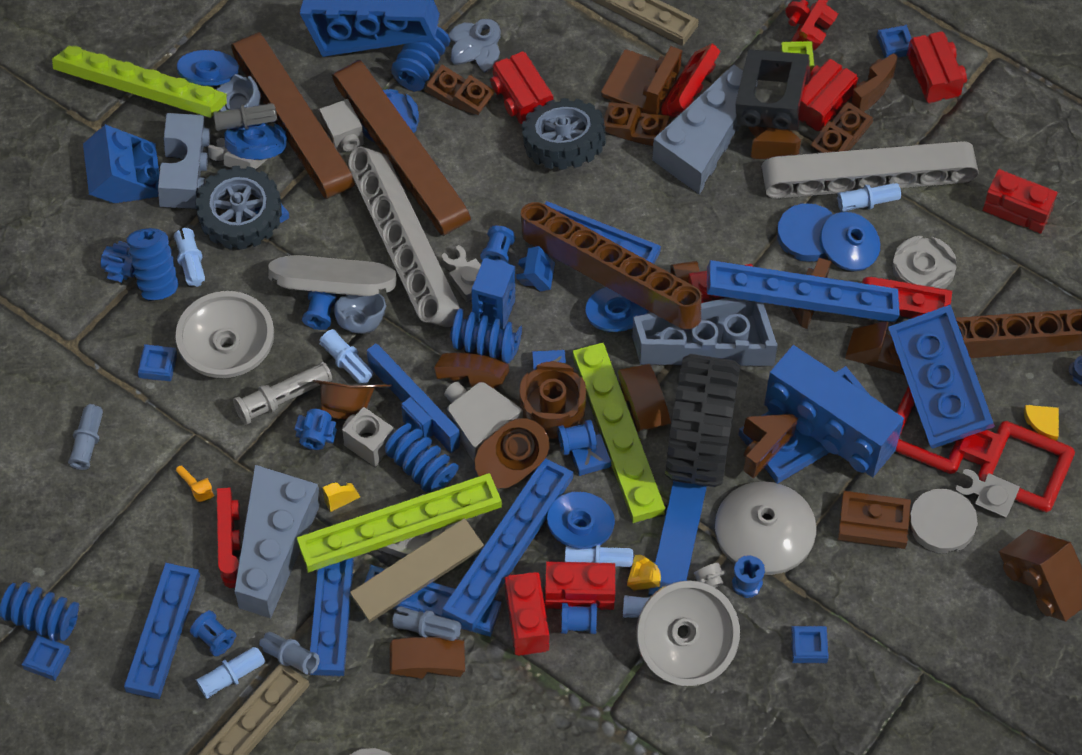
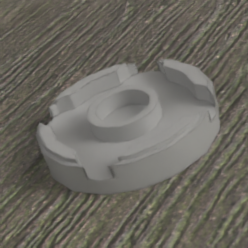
(924, 262)
(943, 520)

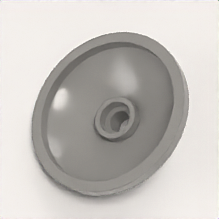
(223, 320)
(776, 542)
(710, 638)

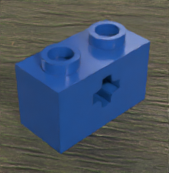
(494, 291)

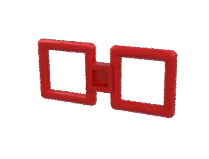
(985, 450)

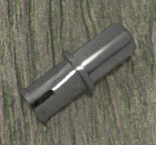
(245, 116)

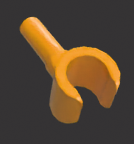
(201, 490)

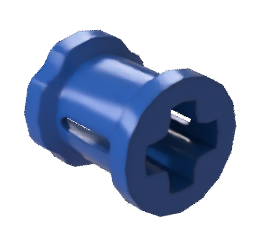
(497, 244)
(319, 310)
(576, 437)
(748, 576)
(579, 618)
(207, 622)

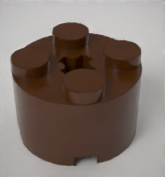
(553, 396)

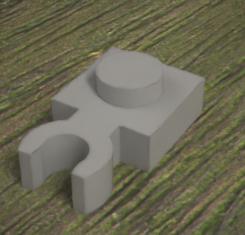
(221, 153)
(462, 272)
(993, 494)

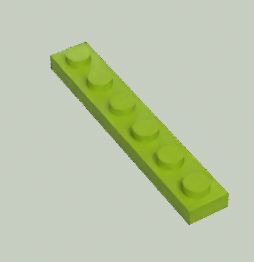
(139, 81)
(618, 433)
(399, 522)

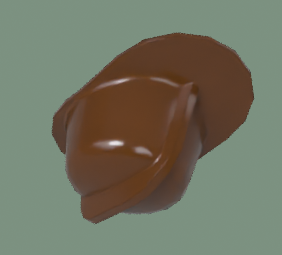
(344, 400)
(512, 452)

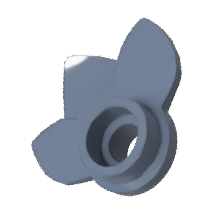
(472, 46)

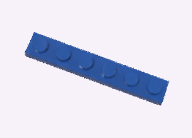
(802, 291)
(507, 544)

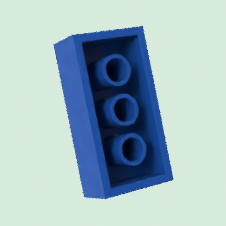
(833, 411)

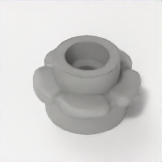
(710, 575)

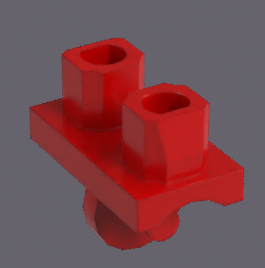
(818, 12)

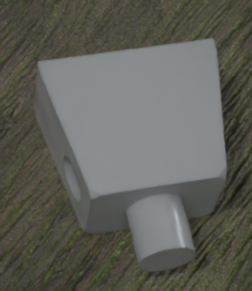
(478, 413)

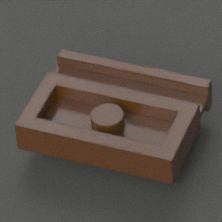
(874, 519)

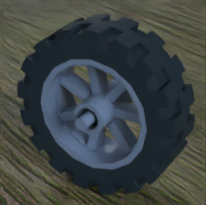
(564, 143)
(239, 185)

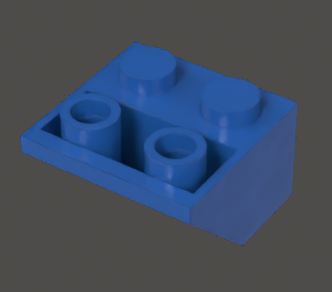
(120, 166)

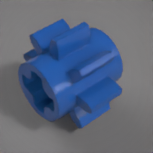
(117, 262)
(315, 429)

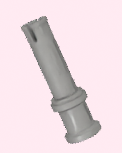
(269, 398)

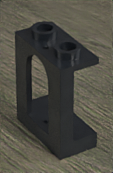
(776, 67)

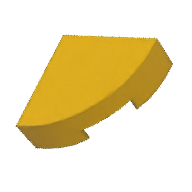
(1043, 420)
(338, 496)
(643, 574)

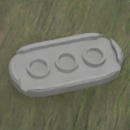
(331, 275)

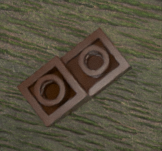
(879, 79)
(459, 92)
(631, 124)
(843, 131)
(475, 366)
(645, 397)
(426, 654)

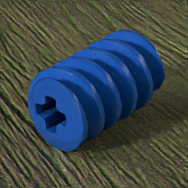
(419, 60)
(153, 263)
(485, 337)
(419, 460)
(37, 612)

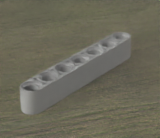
(876, 167)
(403, 237)

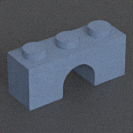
(180, 181)

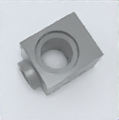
(342, 126)
(369, 448)

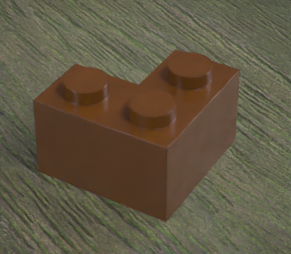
(1049, 568)

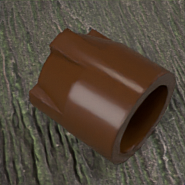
(683, 270)

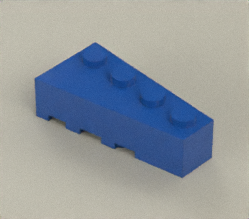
(368, 24)

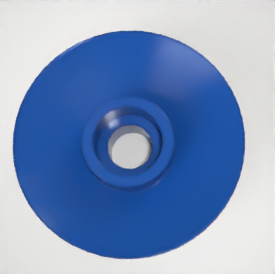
(207, 67)
(843, 248)
(612, 311)
(582, 510)

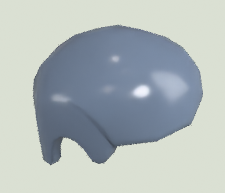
(240, 92)
(360, 313)

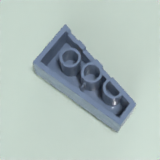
(700, 133)
(727, 330)
(277, 514)

